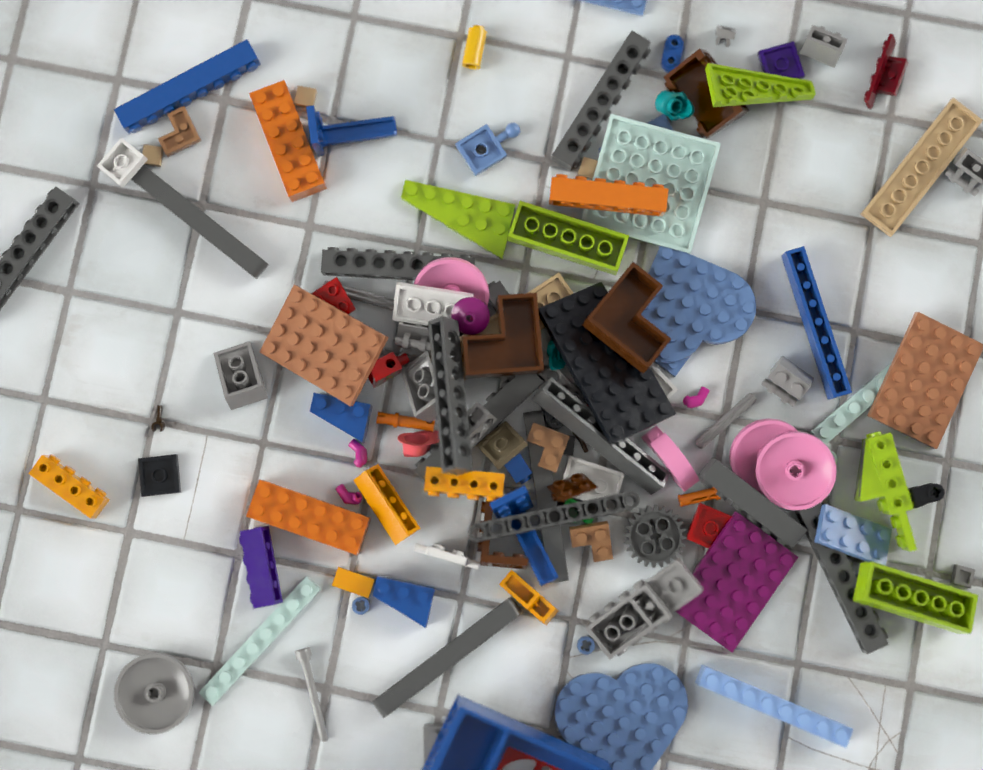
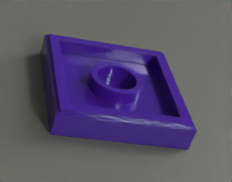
(782, 61)

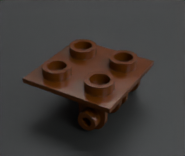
(571, 487)

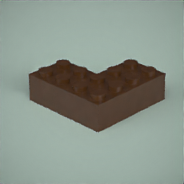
(620, 323)
(515, 348)

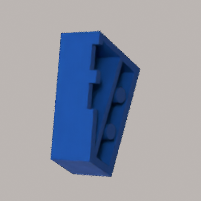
(350, 419)
(406, 597)

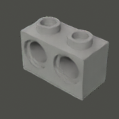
(479, 422)

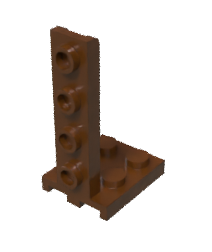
(498, 559)

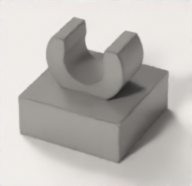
(726, 33)

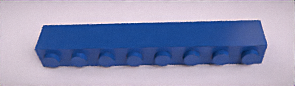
(187, 87)
(816, 323)

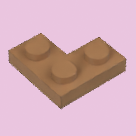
(184, 134)
(553, 444)
(597, 536)

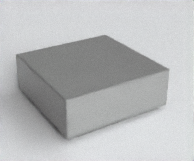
(962, 576)

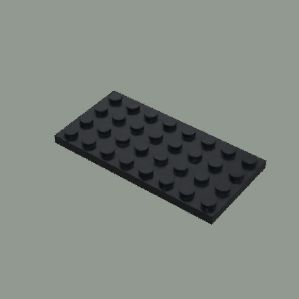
(614, 389)

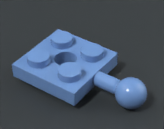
(486, 138)

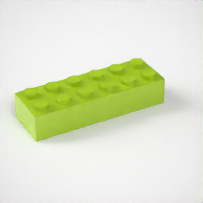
(568, 238)
(915, 598)

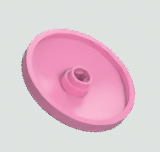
(454, 275)
(748, 445)
(795, 470)

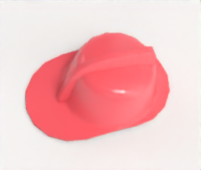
(418, 443)

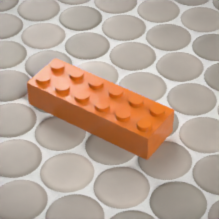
(287, 141)
(608, 196)
(308, 517)

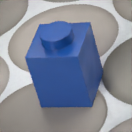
(518, 469)

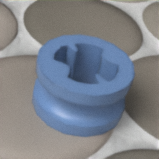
(366, 604)
(591, 647)

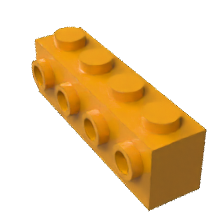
(471, 484)
(69, 486)
(386, 504)

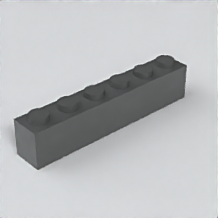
(752, 502)

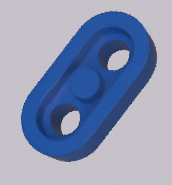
(672, 52)

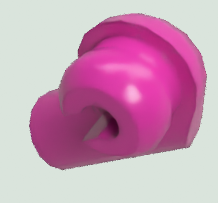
(698, 400)
(361, 453)
(348, 497)

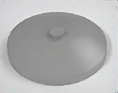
(154, 693)

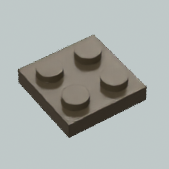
(502, 445)

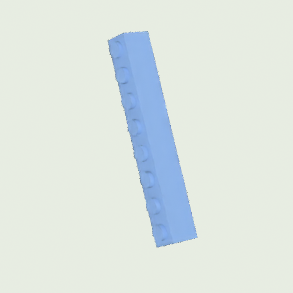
(774, 706)

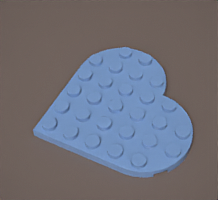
(697, 303)
(625, 717)

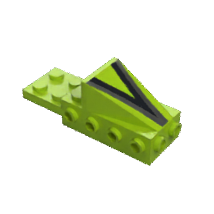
(883, 478)

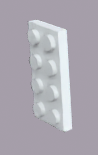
(423, 303)

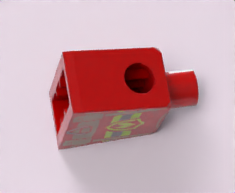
(382, 373)

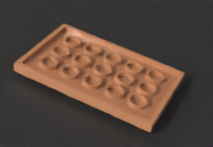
(323, 345)
(926, 380)

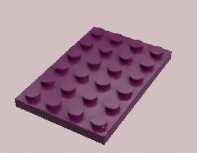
(737, 581)

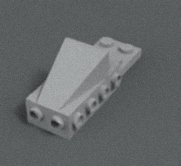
(643, 608)

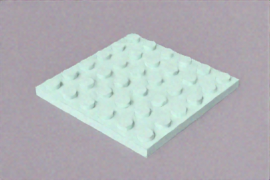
(652, 156)

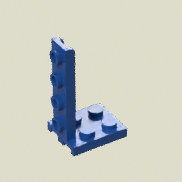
(347, 132)
(515, 504)

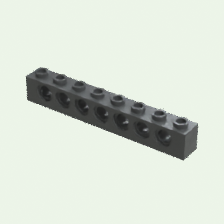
(633, 44)
(43, 238)
(332, 254)
(450, 396)
(878, 636)

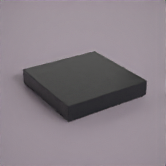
(159, 475)

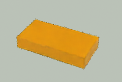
(353, 582)

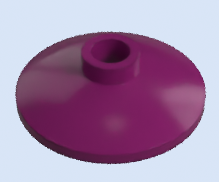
(475, 308)

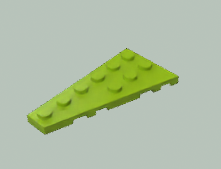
(743, 87)
(471, 216)

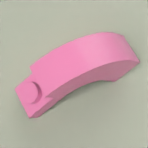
(671, 457)

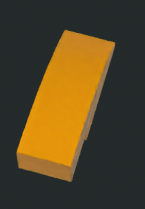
(529, 597)

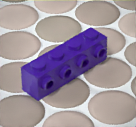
(260, 567)

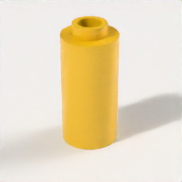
(474, 47)

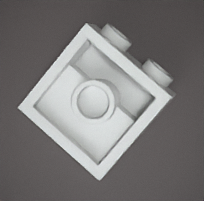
(122, 162)

